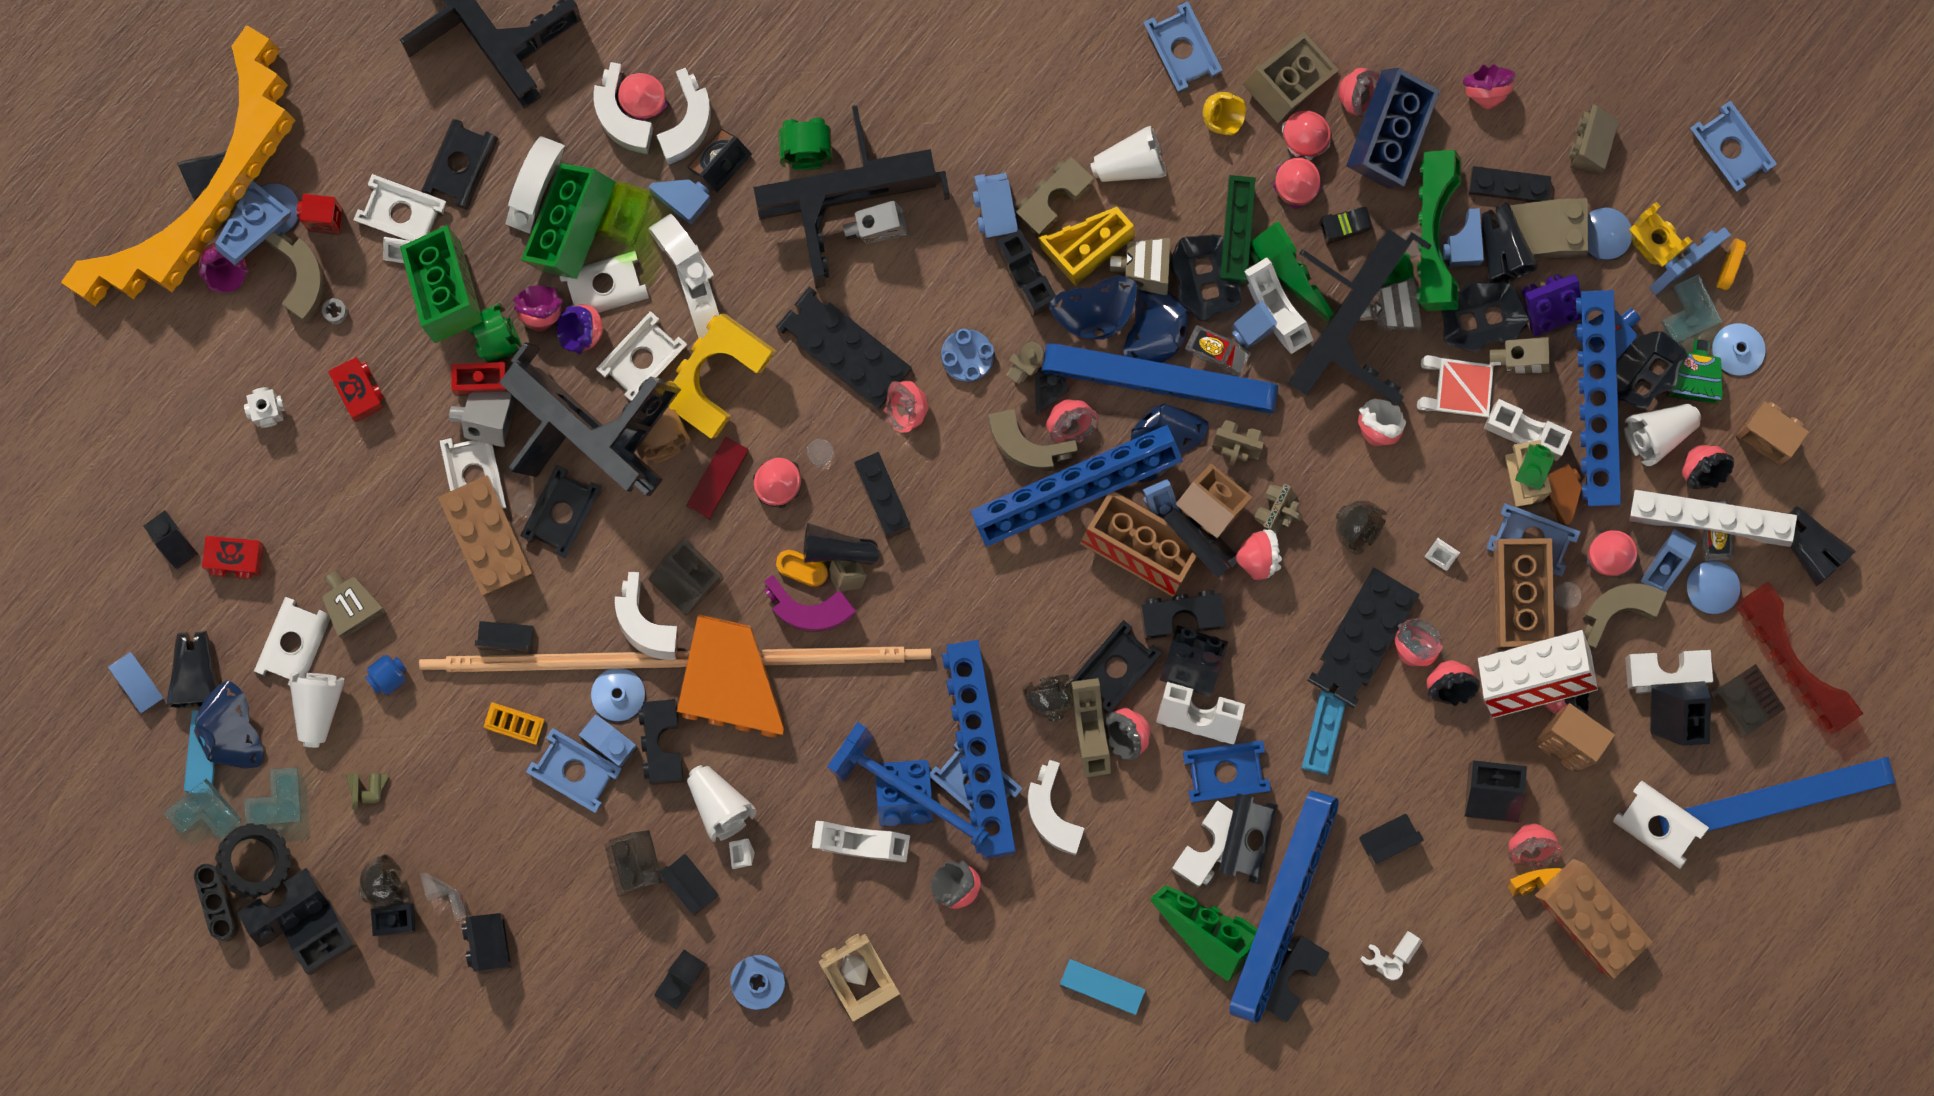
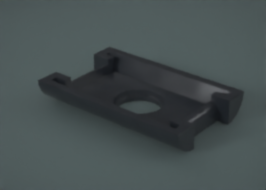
(464, 183)
(560, 490)
(1213, 553)
(1124, 646)
(1236, 853)

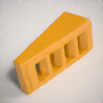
(491, 716)

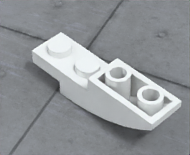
(701, 304)

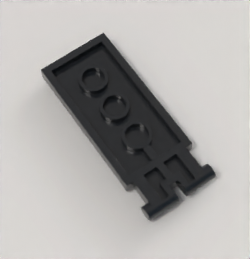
(844, 348)
(1364, 636)

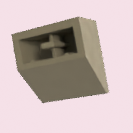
(1594, 141)

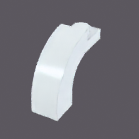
(623, 130)
(690, 133)
(531, 183)
(681, 250)
(1265, 287)
(648, 638)
(1050, 827)
(860, 842)

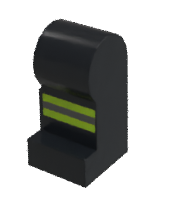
(1345, 224)

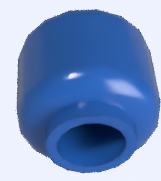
(386, 674)

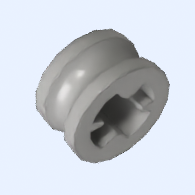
(342, 316)

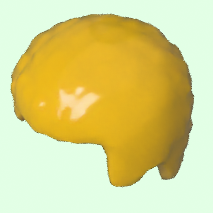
(1224, 113)

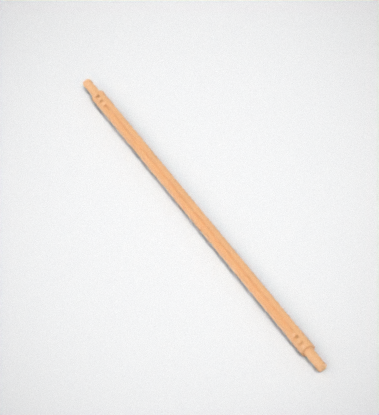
(641, 660)

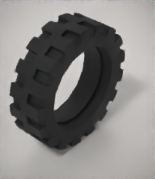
(232, 879)

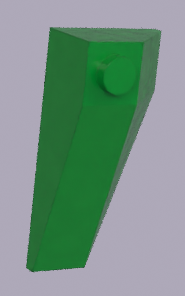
(1292, 275)
(1215, 938)

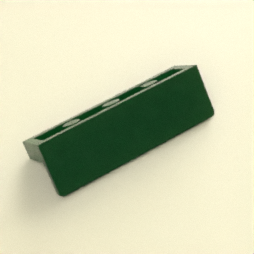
(1237, 228)

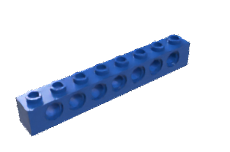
(1605, 303)
(1076, 485)
(969, 655)

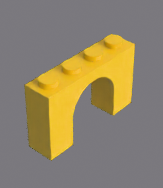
(726, 337)

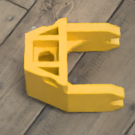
(1650, 223)

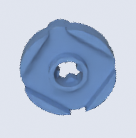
(752, 967)

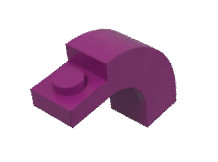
(806, 618)

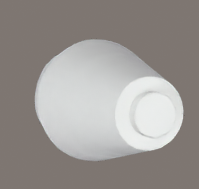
(1131, 159)
(1660, 431)
(314, 705)
(718, 803)

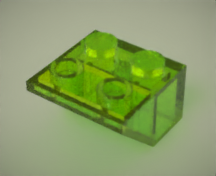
(625, 213)

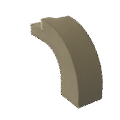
(309, 285)
(1021, 451)
(1629, 597)
(1090, 728)

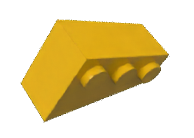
(1088, 244)

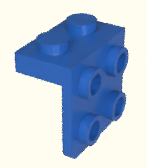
(895, 806)

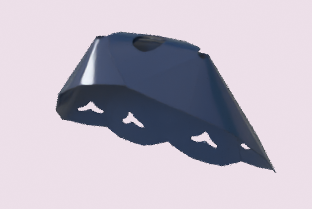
(1096, 308)
(1157, 327)
(1181, 425)
(226, 729)

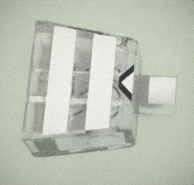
(1395, 309)

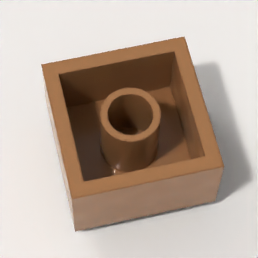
(1772, 433)
(1213, 500)

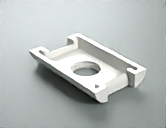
(387, 195)
(624, 289)
(643, 336)
(465, 454)
(310, 629)
(1682, 824)

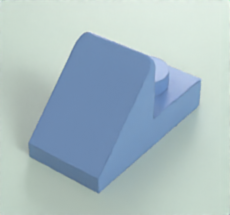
(1160, 498)

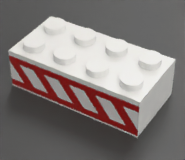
(1537, 674)

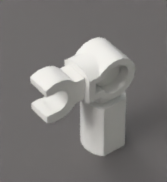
(1392, 968)

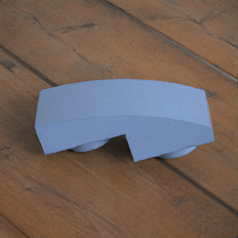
(135, 682)

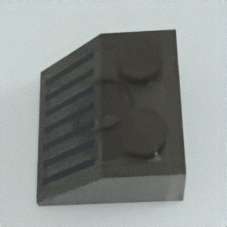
(1748, 701)
(633, 862)

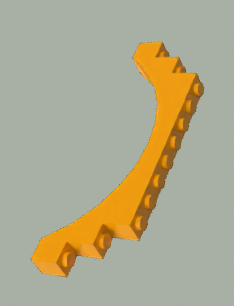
(175, 249)

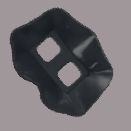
(1189, 293)
(1475, 299)
(1636, 366)

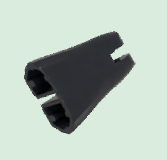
(200, 171)
(1506, 247)
(828, 545)
(1817, 547)
(192, 671)

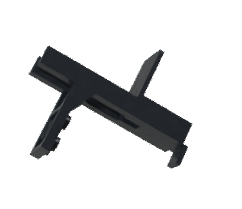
(502, 47)
(872, 180)
(1333, 341)
(564, 417)

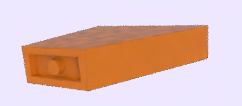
(728, 679)

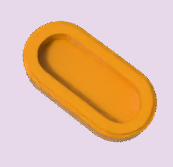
(1731, 264)
(792, 565)

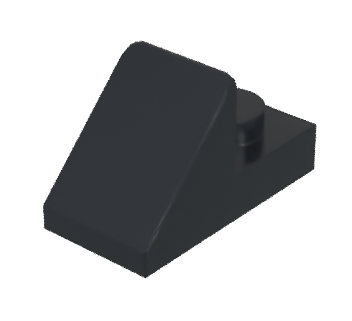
(170, 539)
(393, 921)
(680, 979)

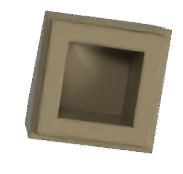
(846, 575)

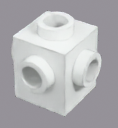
(270, 414)

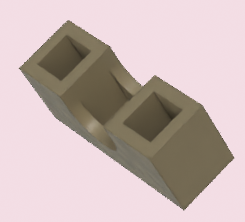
(1068, 179)

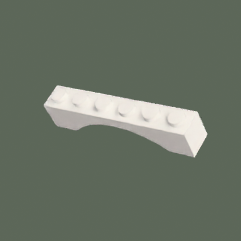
(1692, 513)

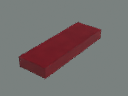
(717, 477)

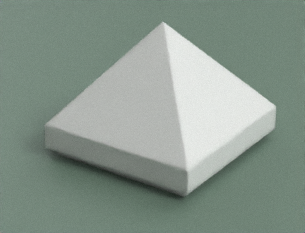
(392, 249)
(1442, 554)
(741, 853)
(854, 969)

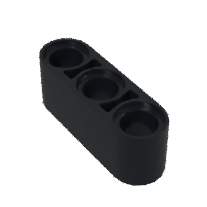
(224, 912)

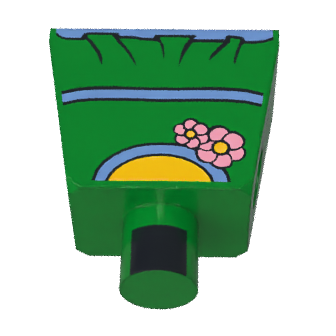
(1699, 376)

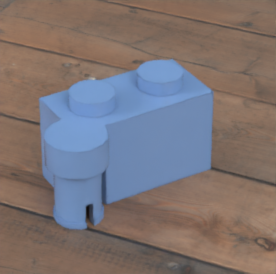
(995, 205)

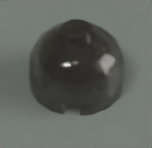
(1359, 524)
(1050, 697)
(382, 885)

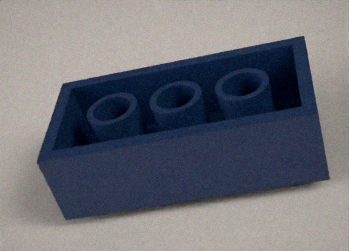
(1393, 128)

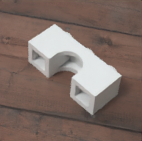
(1515, 426)
(1644, 670)
(1216, 723)
(1197, 866)

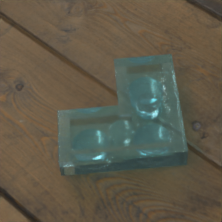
(1698, 311)
(203, 803)
(284, 803)

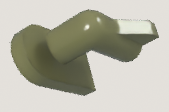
(376, 783)

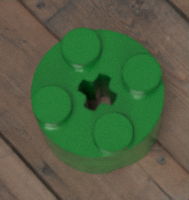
(805, 144)
(495, 335)

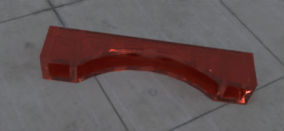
(1765, 613)

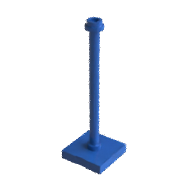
(853, 753)

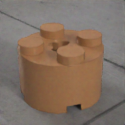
(664, 439)

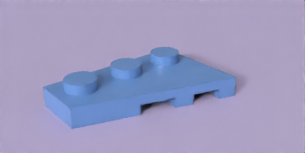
(252, 222)
(1693, 255)

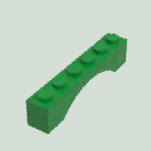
(1440, 179)

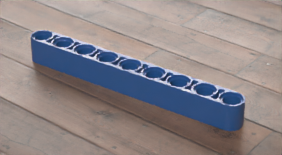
(1160, 378)
(1791, 795)
(1284, 906)

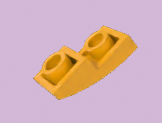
(1526, 882)

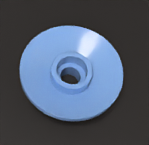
(1732, 360)
(618, 708)

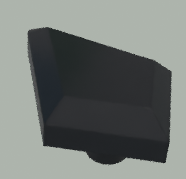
(1048, 390)

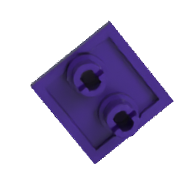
(1552, 304)

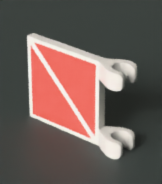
(1461, 387)

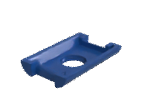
(1244, 758)

